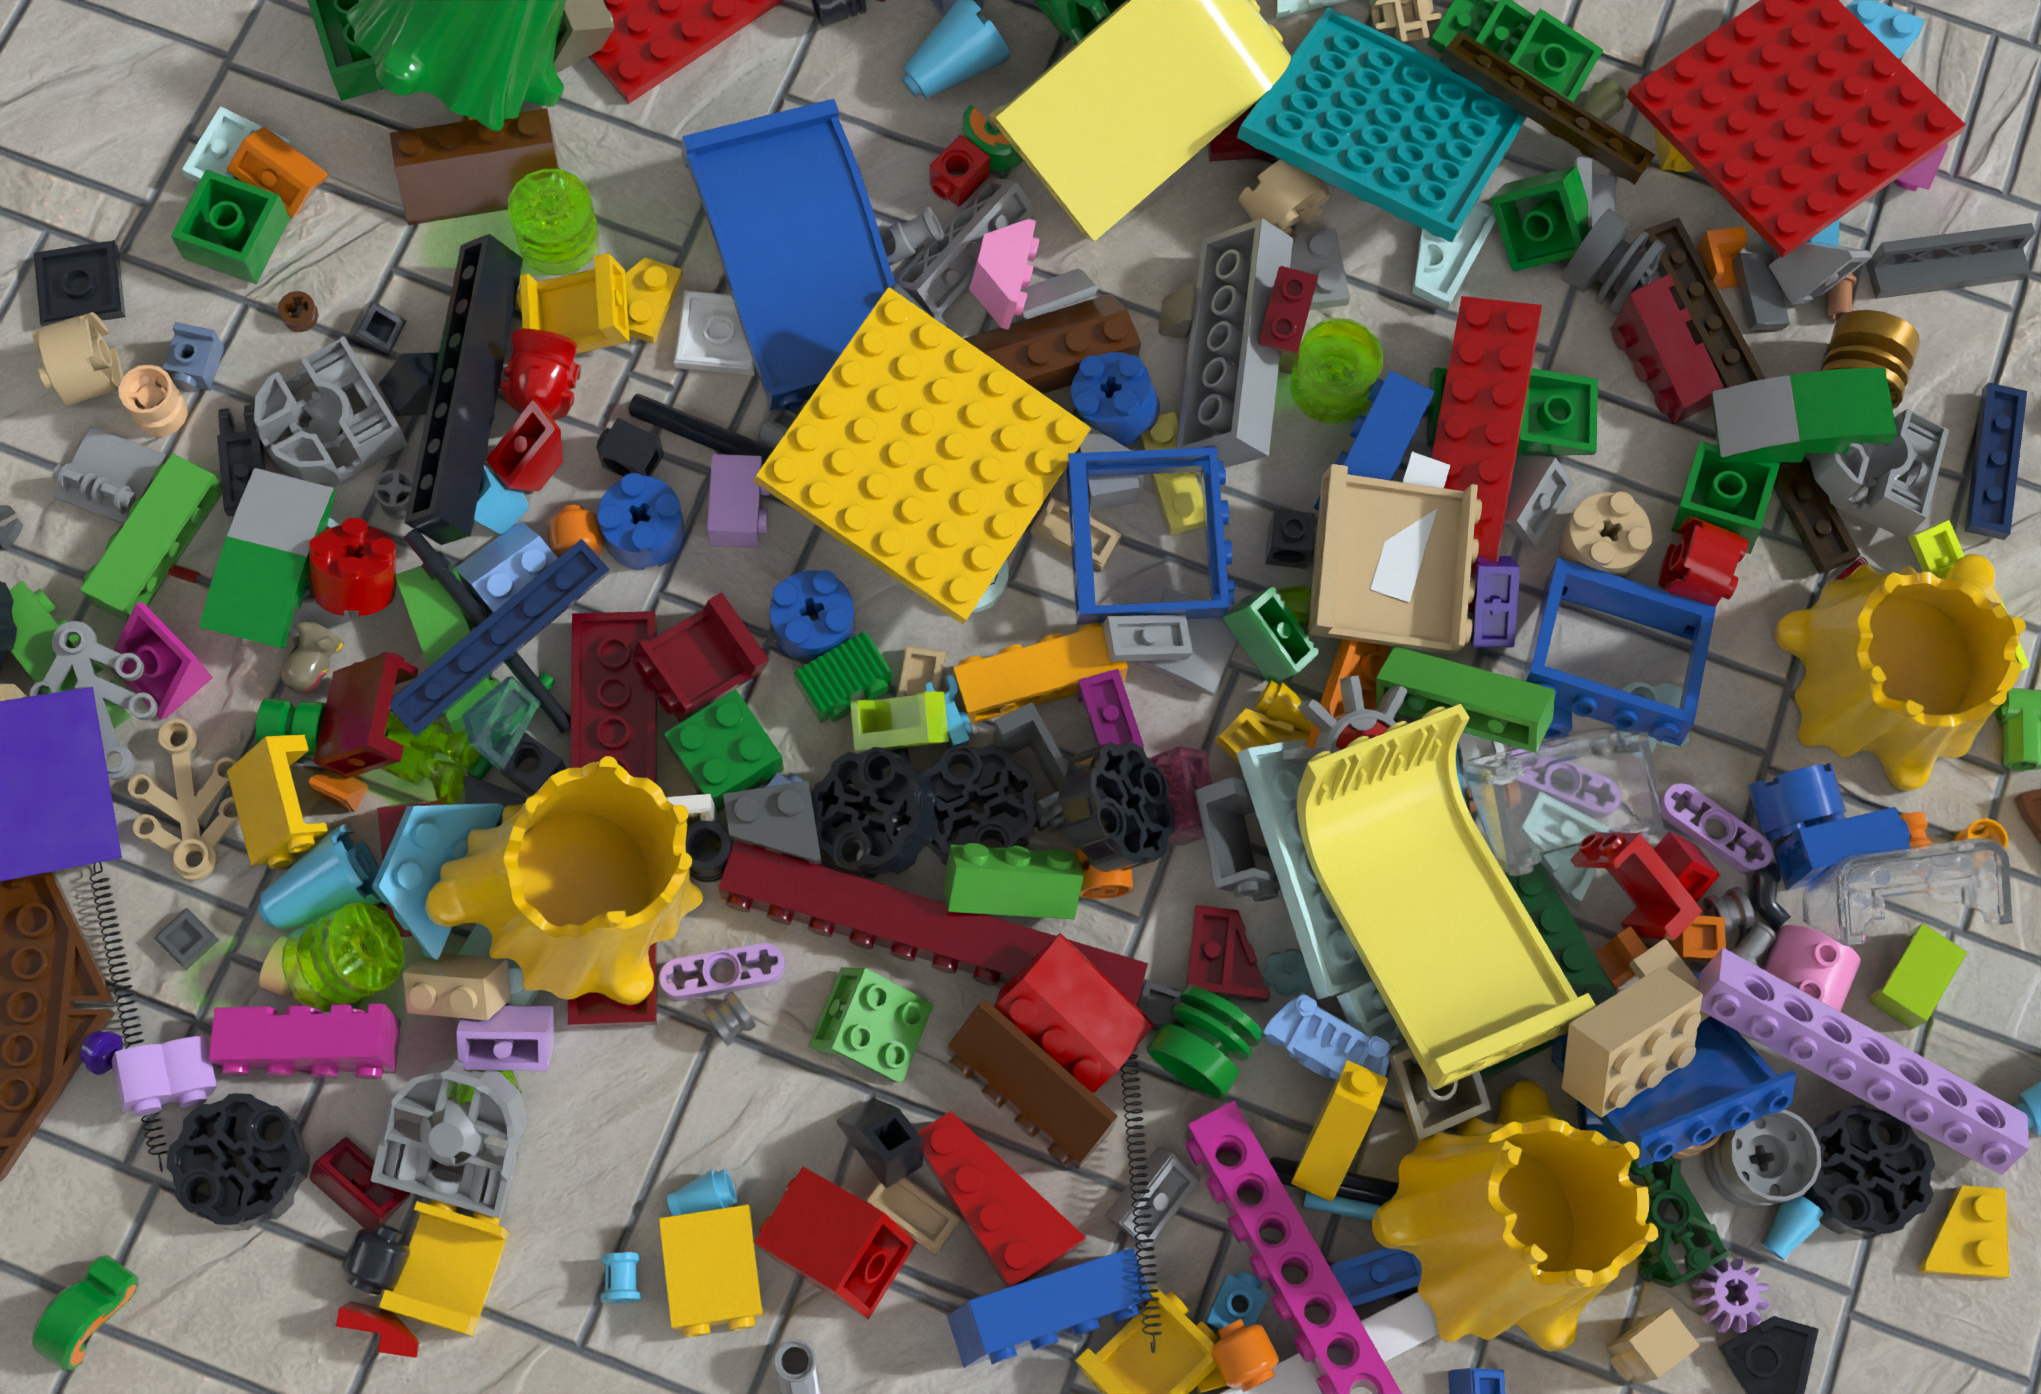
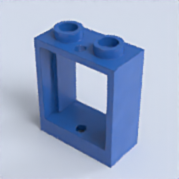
(1821, 846)

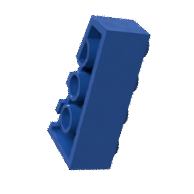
(1386, 429)
(1048, 1307)

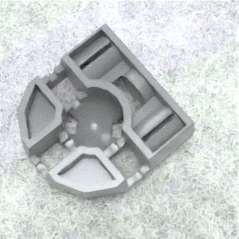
(304, 455)
(1889, 502)
(458, 1140)

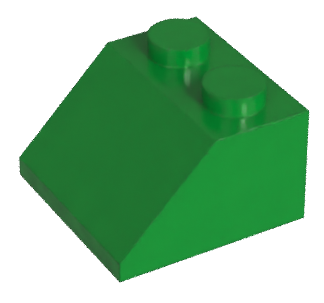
(1542, 217)

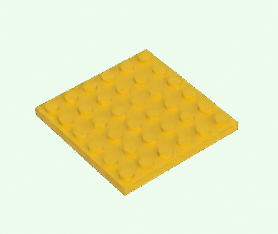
(923, 455)

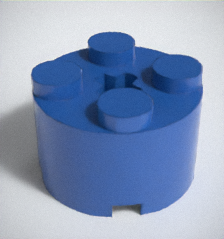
(1115, 396)
(631, 503)
(806, 595)
(1797, 799)

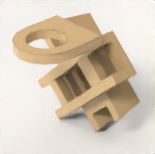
(1399, 17)

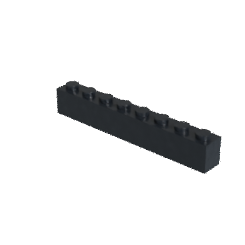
(464, 391)

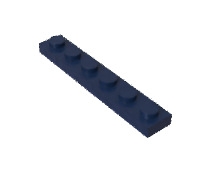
(498, 638)

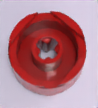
(1703, 562)
(353, 568)

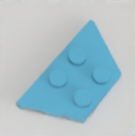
(414, 859)

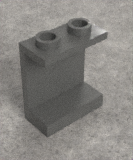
(1024, 729)
(1228, 842)

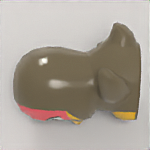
(310, 660)

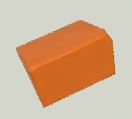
(338, 790)

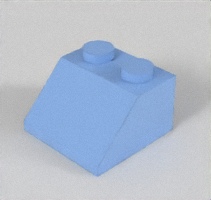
(505, 566)

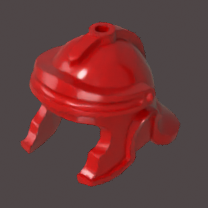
(541, 371)

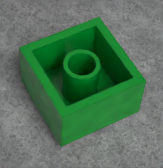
(230, 226)
(1727, 493)
(724, 749)

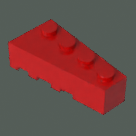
(1000, 1209)

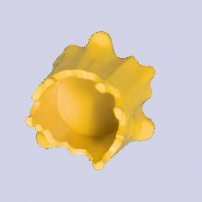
(1903, 664)
(576, 882)
(1516, 1220)

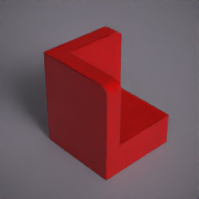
(1687, 864)

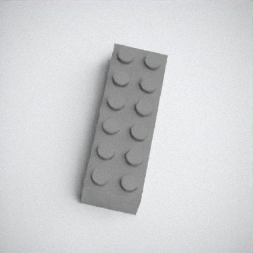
(1228, 372)

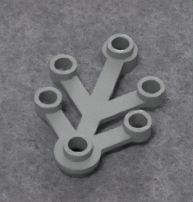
(80, 660)

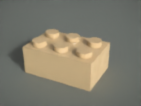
(1631, 1041)

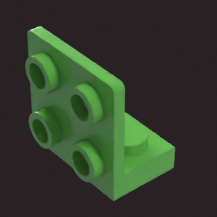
(871, 1022)

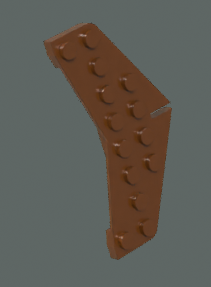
(42, 977)

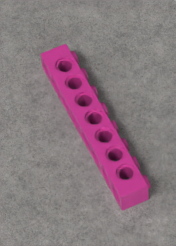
(1228, 1131)

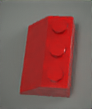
(1074, 1013)

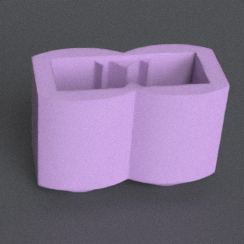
(163, 1074)

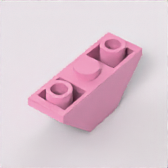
(1004, 269)

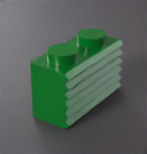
(1270, 635)
(843, 676)

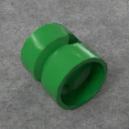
(280, 718)

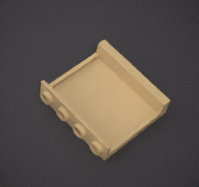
(1351, 531)

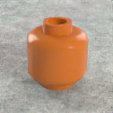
(572, 525)
(1244, 1355)

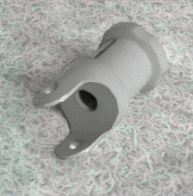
(912, 235)

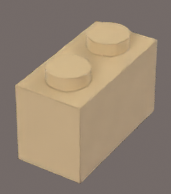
(457, 986)
(1652, 1347)

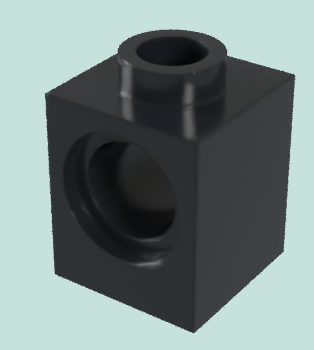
(629, 449)
(1290, 538)
(547, 766)

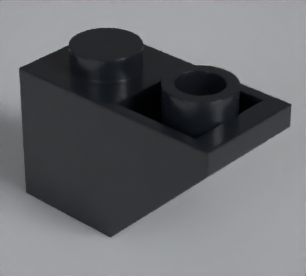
(410, 383)
(884, 1140)

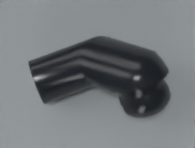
(1764, 894)

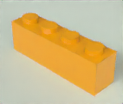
(1032, 673)

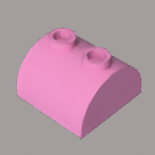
(1813, 963)

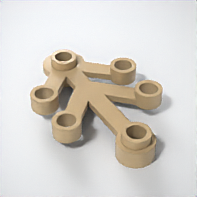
(187, 808)

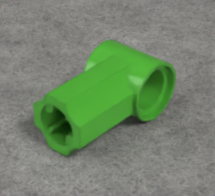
(2021, 729)

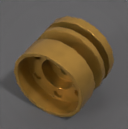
(1875, 341)

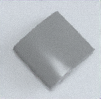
(1211, 647)

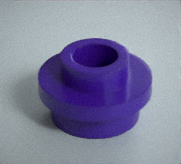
(99, 1051)

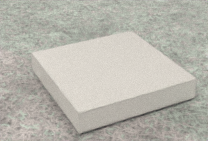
(711, 336)

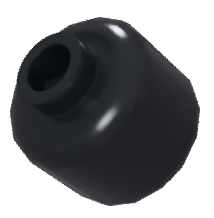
(376, 1259)

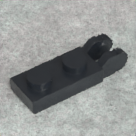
(237, 456)

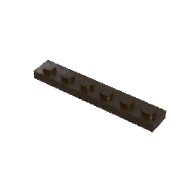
(1547, 107)

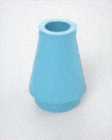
(706, 1193)
(1792, 1225)

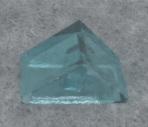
(500, 720)

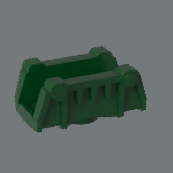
(1654, 1260)

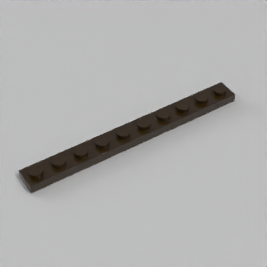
(1713, 324)

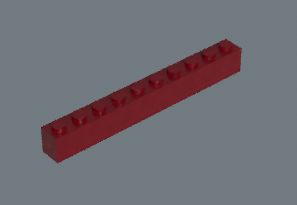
(898, 920)

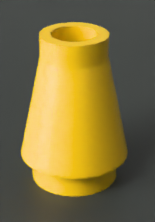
(1281, 704)

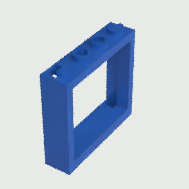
(1149, 462)
(1635, 603)

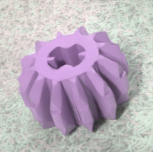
(1745, 1298)

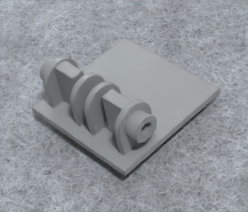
(106, 475)

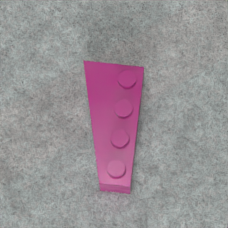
(305, 1041)

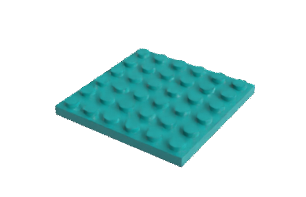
(1384, 124)

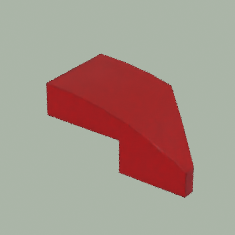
(394, 1336)

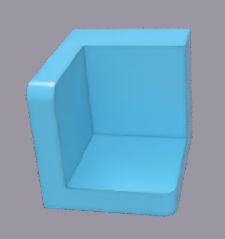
(498, 505)

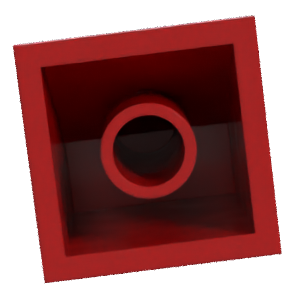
(835, 1241)

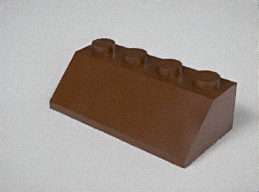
(468, 167)
(1052, 345)
(1030, 1085)

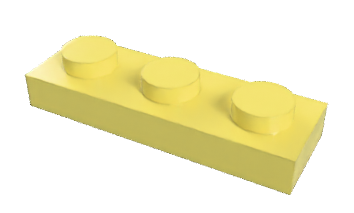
(1176, 492)

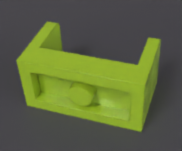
(900, 721)
(1919, 977)

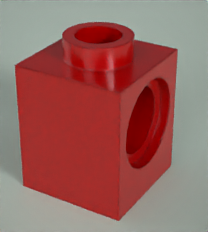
(963, 157)

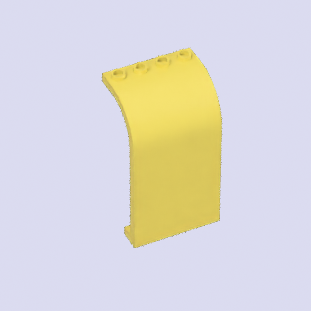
(1140, 101)
(1430, 900)

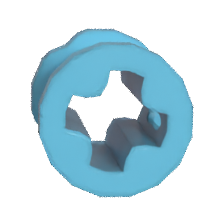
(621, 1278)

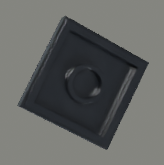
(79, 282)

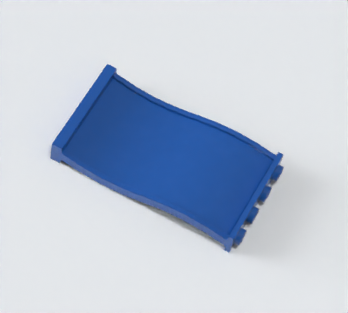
(791, 240)

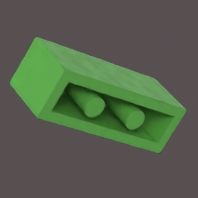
(1012, 881)

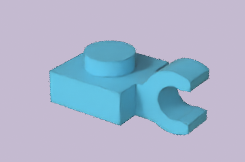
(958, 722)

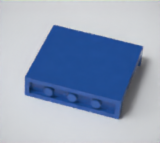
(1713, 1094)

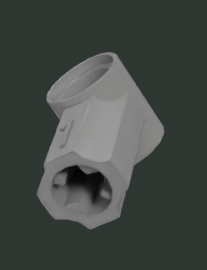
(803, 1383)

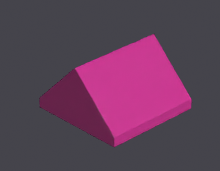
(170, 668)

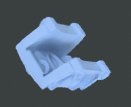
(1323, 1039)

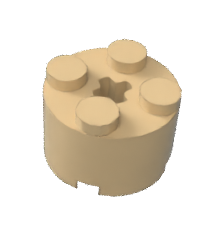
(1285, 196)
(78, 359)
(1607, 534)

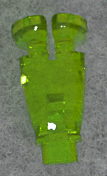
(419, 757)

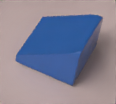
(1476, 1381)

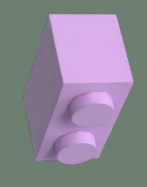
(736, 502)
(510, 1040)

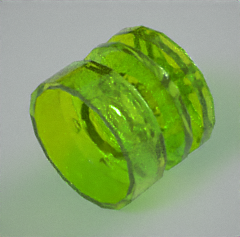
(556, 240)
(1339, 352)
(343, 956)

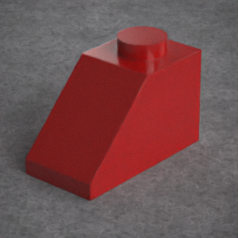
(528, 450)

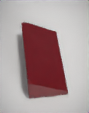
(345, 1178)

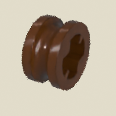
(289, 304)

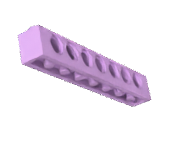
(1863, 1062)

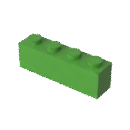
(152, 537)
(439, 627)
(34, 642)
(1496, 704)

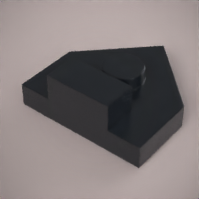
(1772, 1357)

